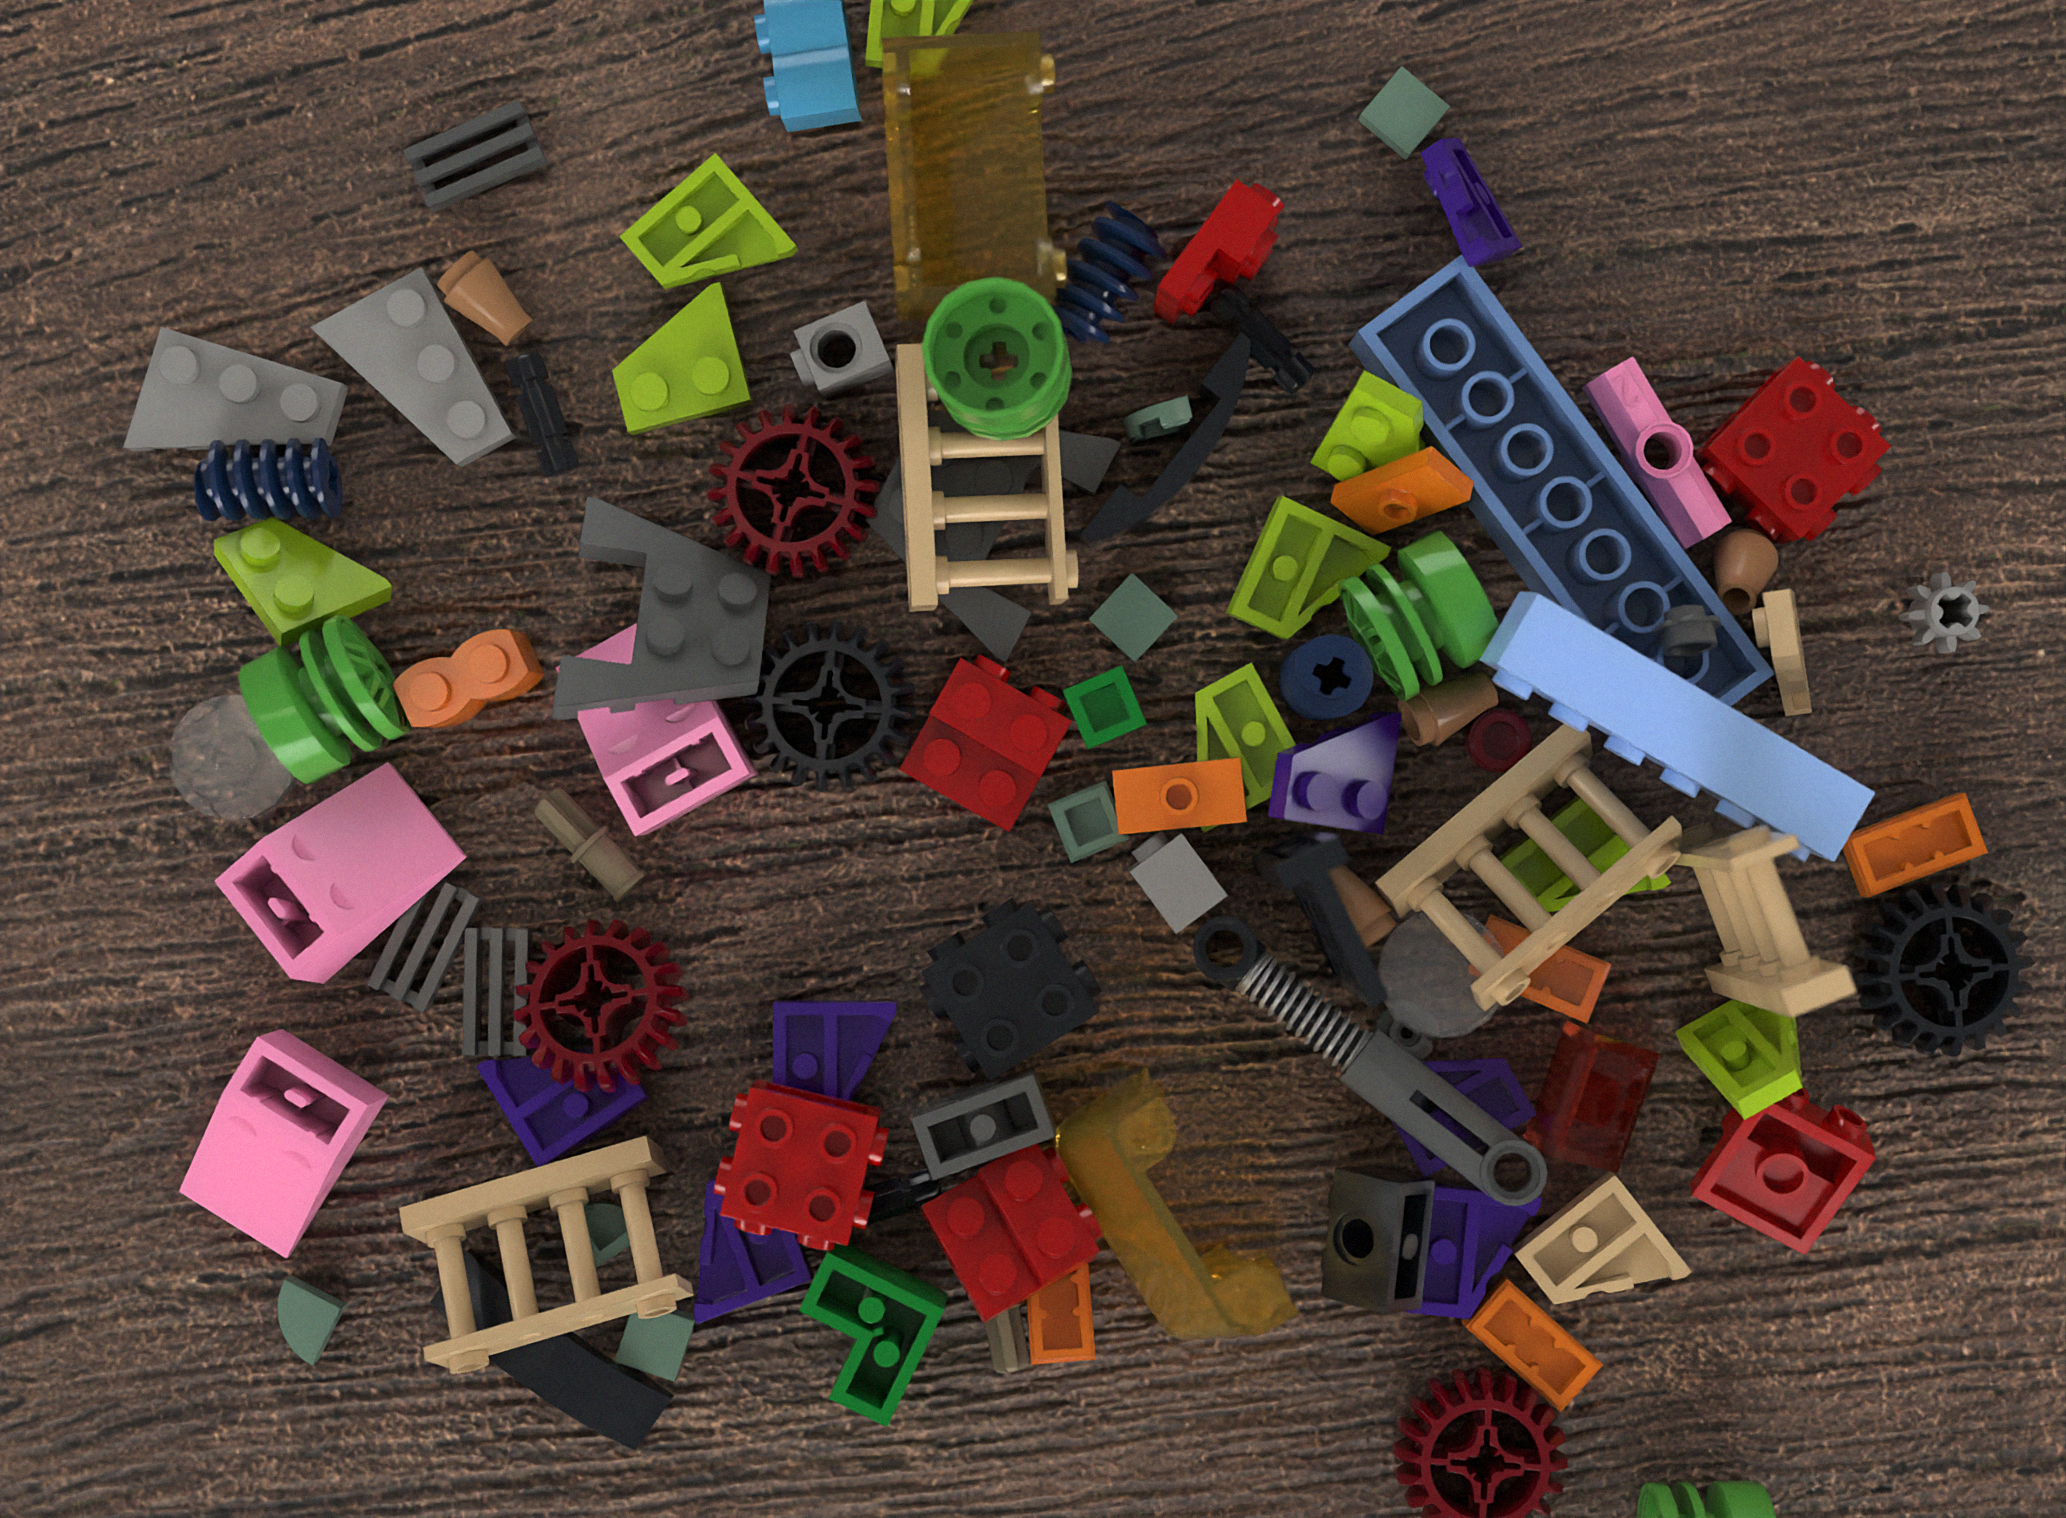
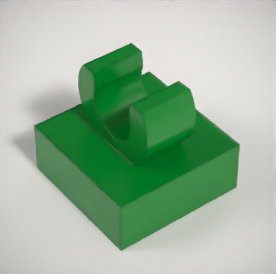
(1104, 707)

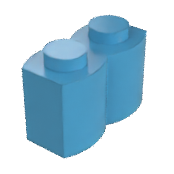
(811, 63)

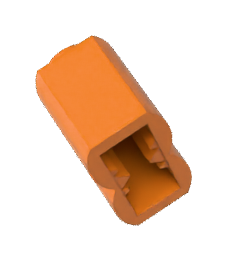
(455, 689)

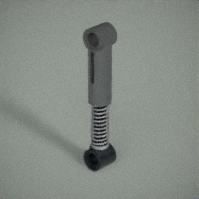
(1376, 1067)

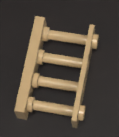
(930, 510)
(1516, 803)
(1761, 941)
(504, 1207)

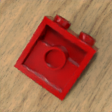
(1228, 245)
(987, 741)
(1786, 1168)
(1012, 1229)

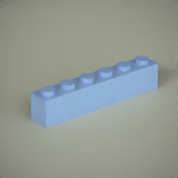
(1674, 725)

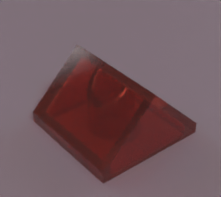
(1591, 1098)

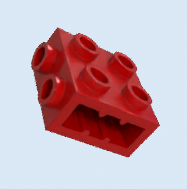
(1793, 453)
(800, 1164)

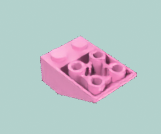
(662, 754)
(340, 874)
(280, 1139)

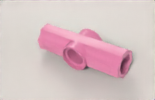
(1636, 414)

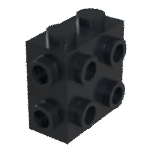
(1009, 987)

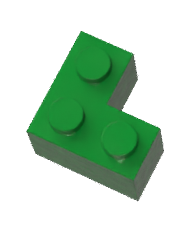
(886, 1315)

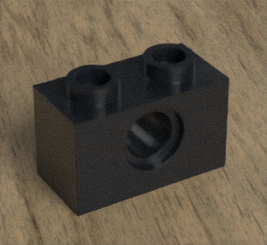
(1399, 1212)

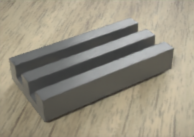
(466, 134)
(401, 988)
(472, 989)

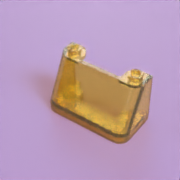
(966, 165)
(1191, 1296)

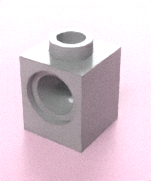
(849, 324)
(1175, 879)

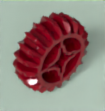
(799, 461)
(591, 956)
(1479, 1400)

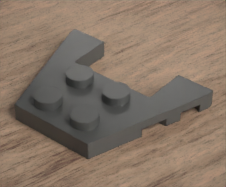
(985, 613)
(695, 621)

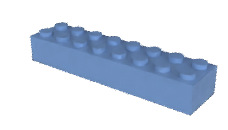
(1546, 477)

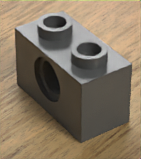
(983, 1123)

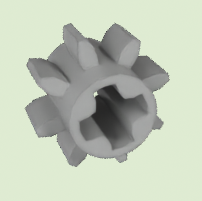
(1961, 612)

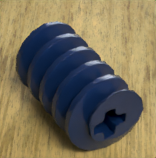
(1105, 274)
(268, 482)
(1348, 668)

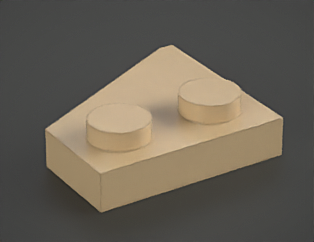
(1778, 628)
(1597, 1245)

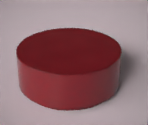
(1498, 740)

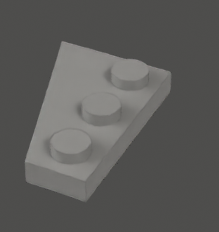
(421, 365)
(222, 394)

